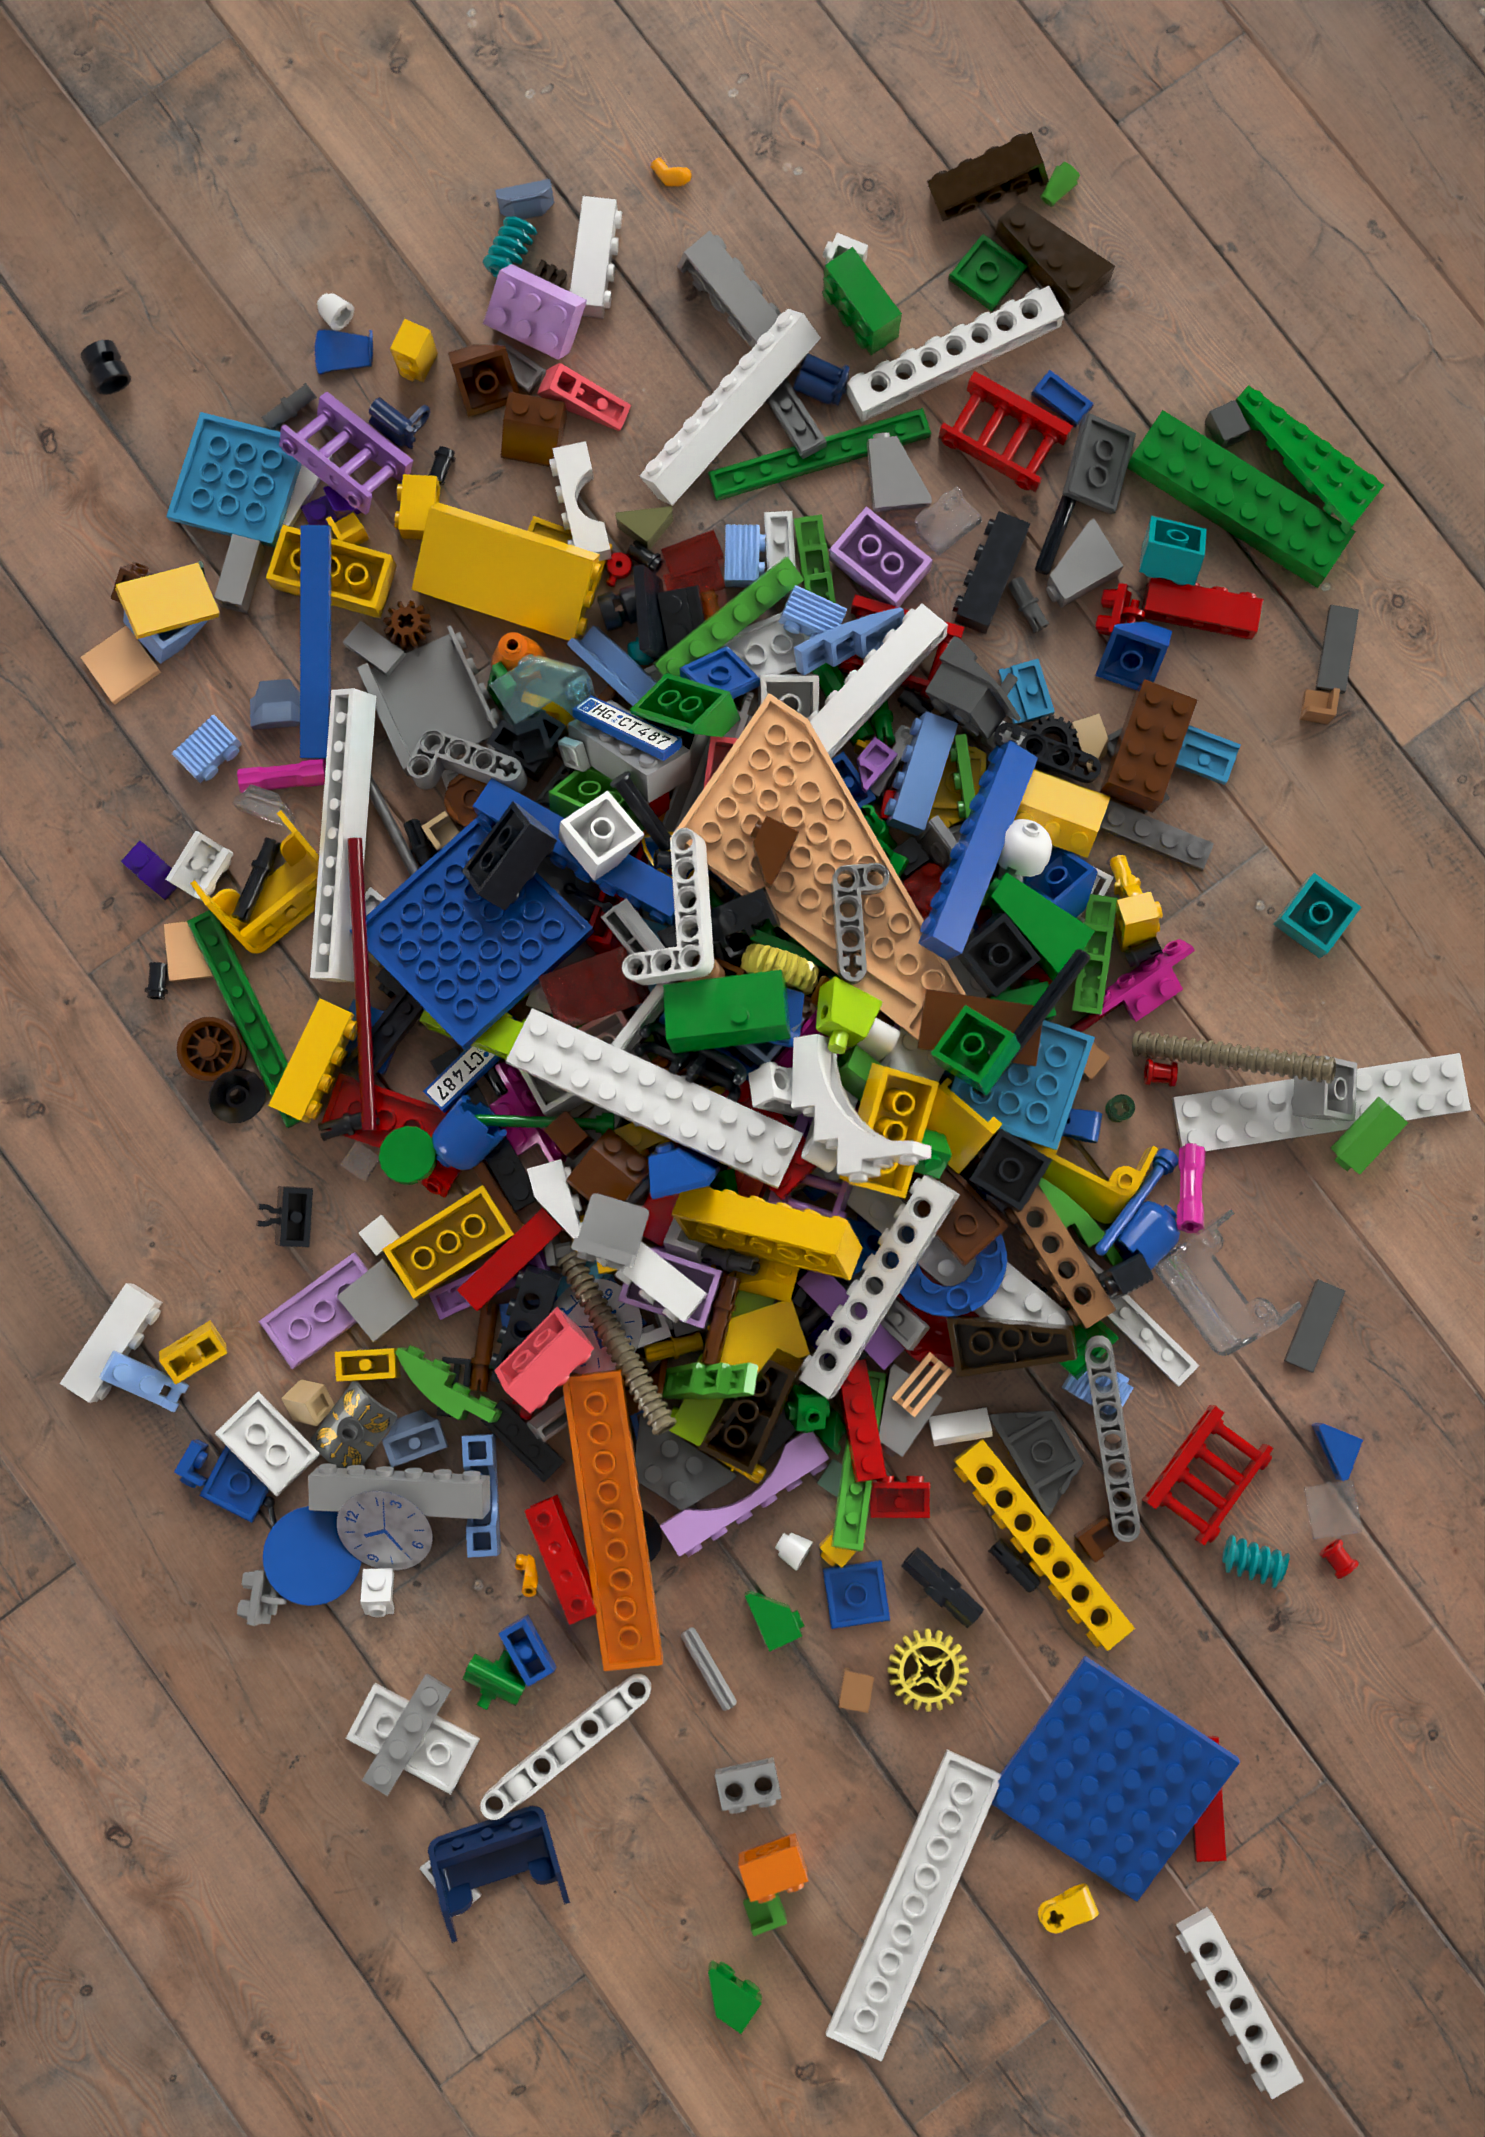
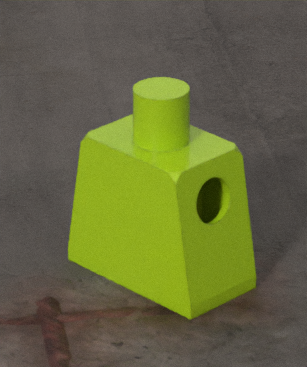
(845, 1014)

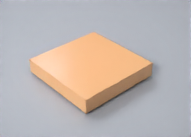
(120, 664)
(183, 954)

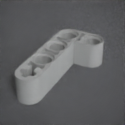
(470, 765)
(853, 924)

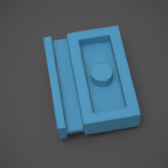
(1030, 691)
(1207, 755)

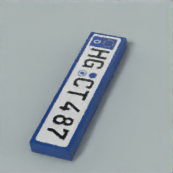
(627, 728)
(460, 1076)

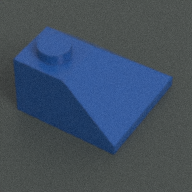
(1134, 653)
(1065, 881)
(679, 1169)

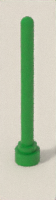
(599, 1124)

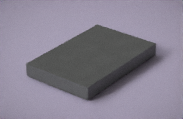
(1099, 463)

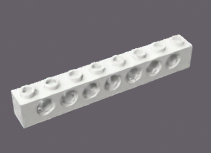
(947, 366)
(828, 1380)

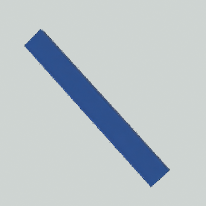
(315, 639)

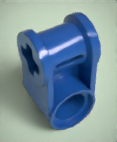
(1083, 1125)

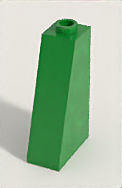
(1043, 924)

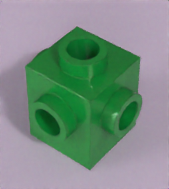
(807, 1409)

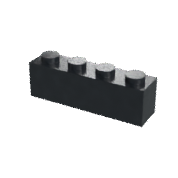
(991, 573)

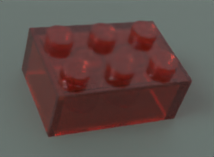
(591, 988)

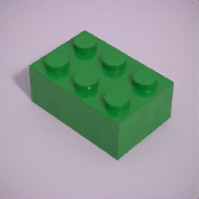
(861, 301)

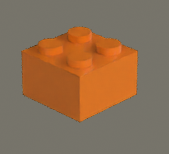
(773, 1868)

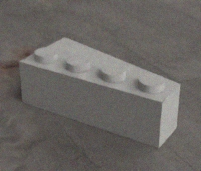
(729, 287)

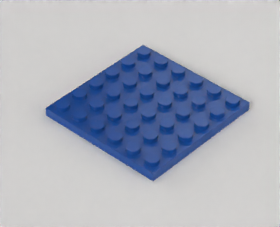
(461, 951)
(1112, 1778)

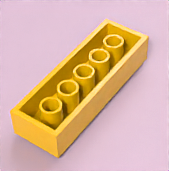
(769, 1230)

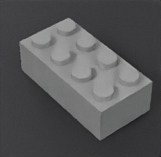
(615, 757)

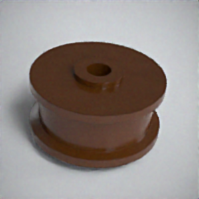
(211, 1048)

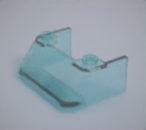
(538, 683)

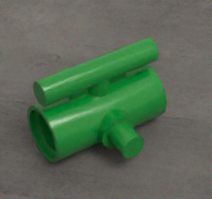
(494, 1679)

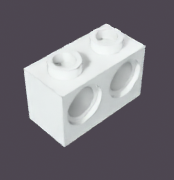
(772, 1089)

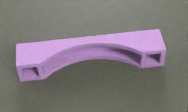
(694, 1525)

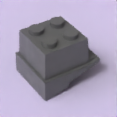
(968, 693)

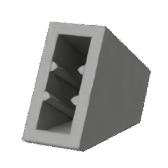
(893, 476)
(1084, 566)
(897, 1425)

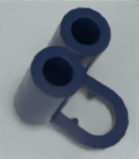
(821, 380)
(396, 425)

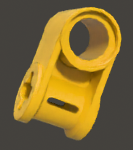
(1072, 1908)

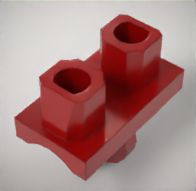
(1120, 601)

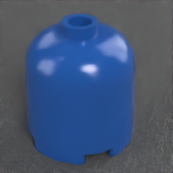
(462, 1138)
(1150, 1233)

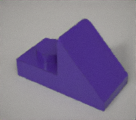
(328, 505)
(149, 869)

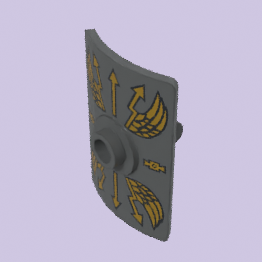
(352, 1428)

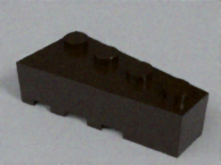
(988, 177)
(1053, 256)
(1004, 1344)
(750, 1421)

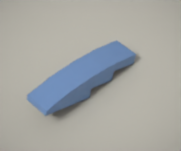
(847, 640)

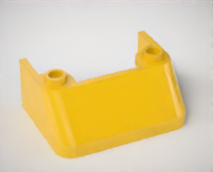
(284, 900)
(1098, 1197)

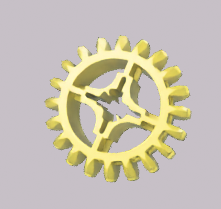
(798, 972)
(916, 1678)

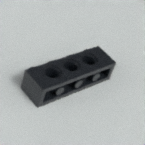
(537, 1281)

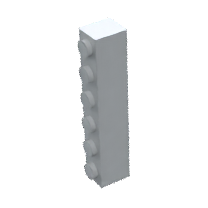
(433, 1493)

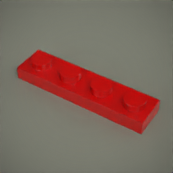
(862, 1425)

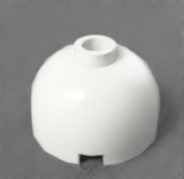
(1026, 848)

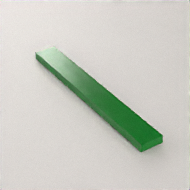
(840, 449)
(241, 1001)

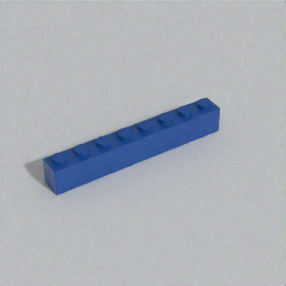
(977, 850)
(631, 879)

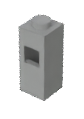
(239, 573)

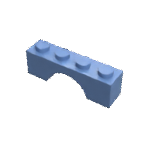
(483, 1534)

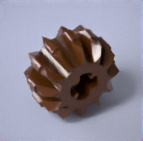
(410, 615)

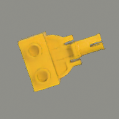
(1136, 912)

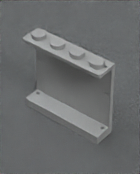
(431, 691)

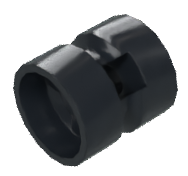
(106, 367)
(608, 603)

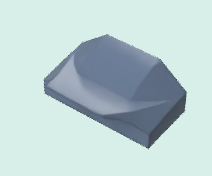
(526, 199)
(275, 705)
(413, 1438)

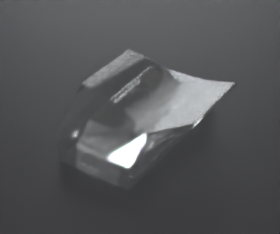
(263, 804)

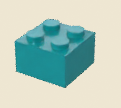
(1172, 551)
(1317, 915)

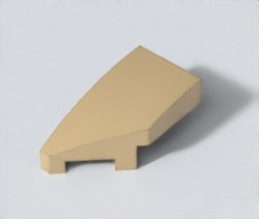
(1092, 737)

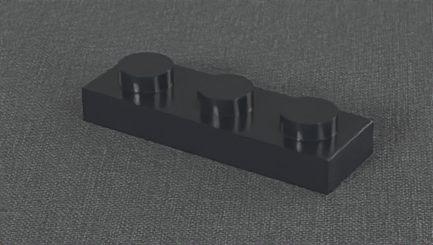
(522, 1442)

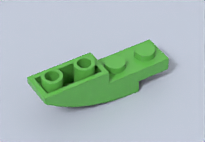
(436, 1382)

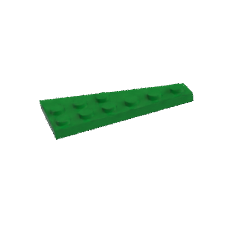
(1313, 461)

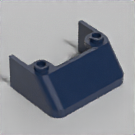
(491, 1853)

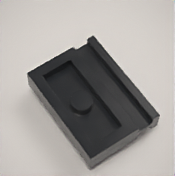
(680, 612)

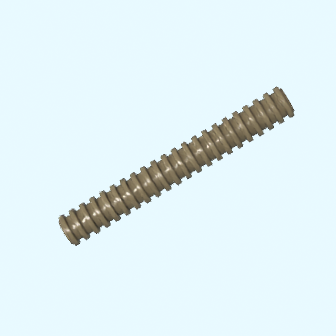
(1234, 1057)
(616, 1343)

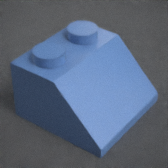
(167, 643)

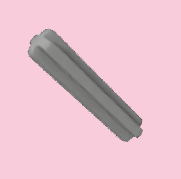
(708, 1669)

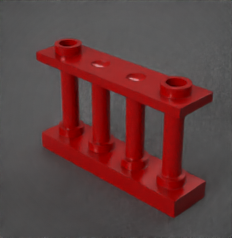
(1005, 404)
(865, 606)
(1178, 1471)
(562, 1558)

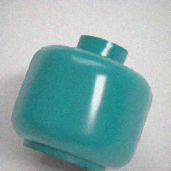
(636, 654)

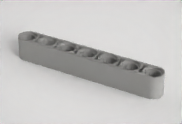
(1111, 1452)

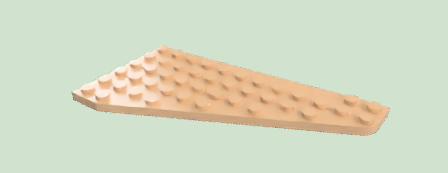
(787, 774)

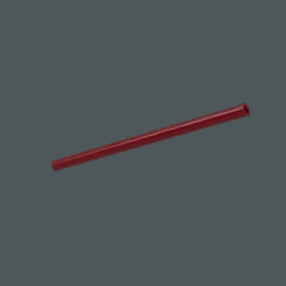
(362, 986)

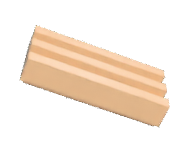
(906, 1404)

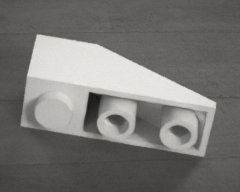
(556, 1195)

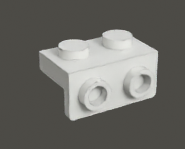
(200, 861)

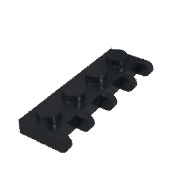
(730, 918)

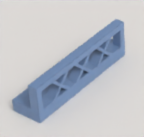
(613, 664)

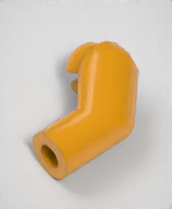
(671, 176)
(530, 1579)

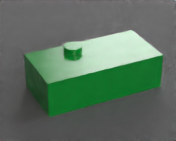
(726, 1011)

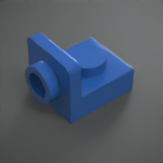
(193, 1458)

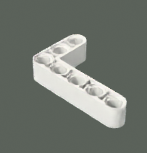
(685, 920)
(877, 1044)

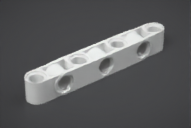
(565, 1747)

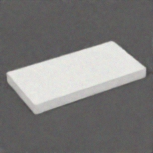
(440, 1753)

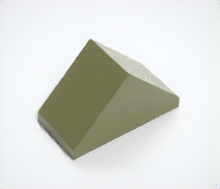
(645, 524)

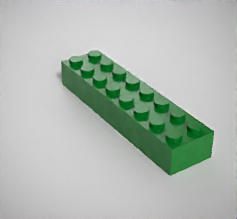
(1240, 499)

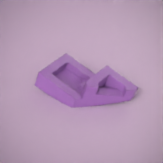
(874, 762)

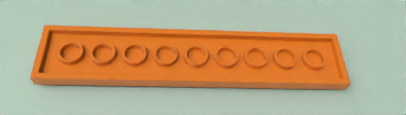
(612, 1520)

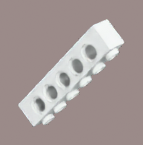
(1281, 2072)

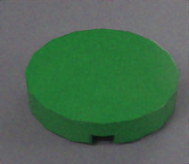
(408, 1155)

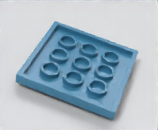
(234, 480)
(1037, 1099)

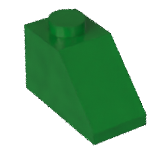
(774, 1620)

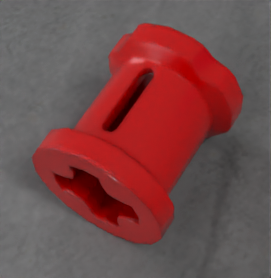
(1160, 1072)
(1339, 1558)

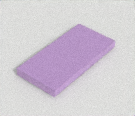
(314, 1314)

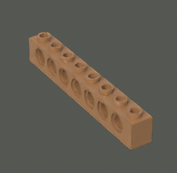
(1098, 1303)

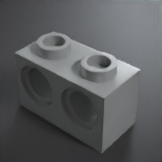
(746, 1776)

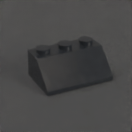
(509, 856)

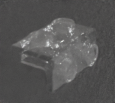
(946, 521)

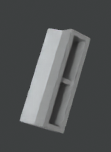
(631, 929)
(548, 1416)

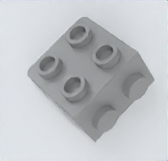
(611, 1232)

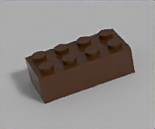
(1148, 746)

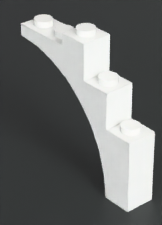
(820, 1095)

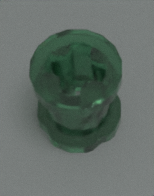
(1128, 1105)

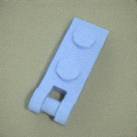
(142, 1380)

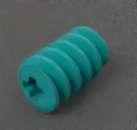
(508, 244)
(1255, 1561)

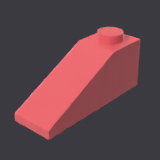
(583, 397)

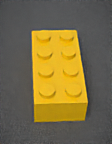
(358, 574)
(315, 1061)
(899, 1110)
(448, 1242)

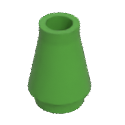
(1060, 183)

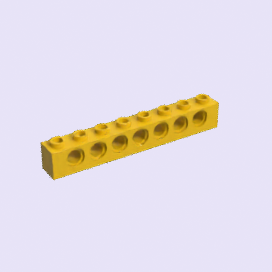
(1115, 1624)

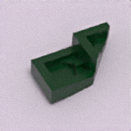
(833, 1431)

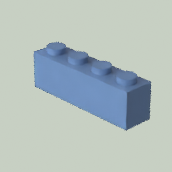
(921, 773)

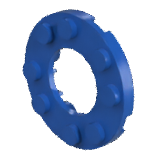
(956, 1299)

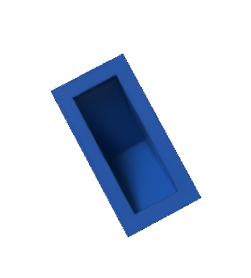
(1339, 1448)

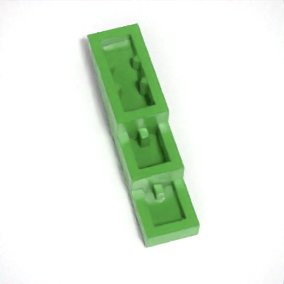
(814, 556)
(1092, 978)
(1072, 1214)
(710, 1381)

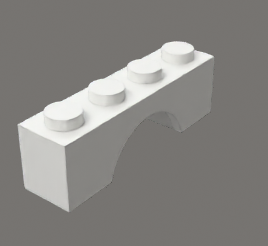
(574, 471)

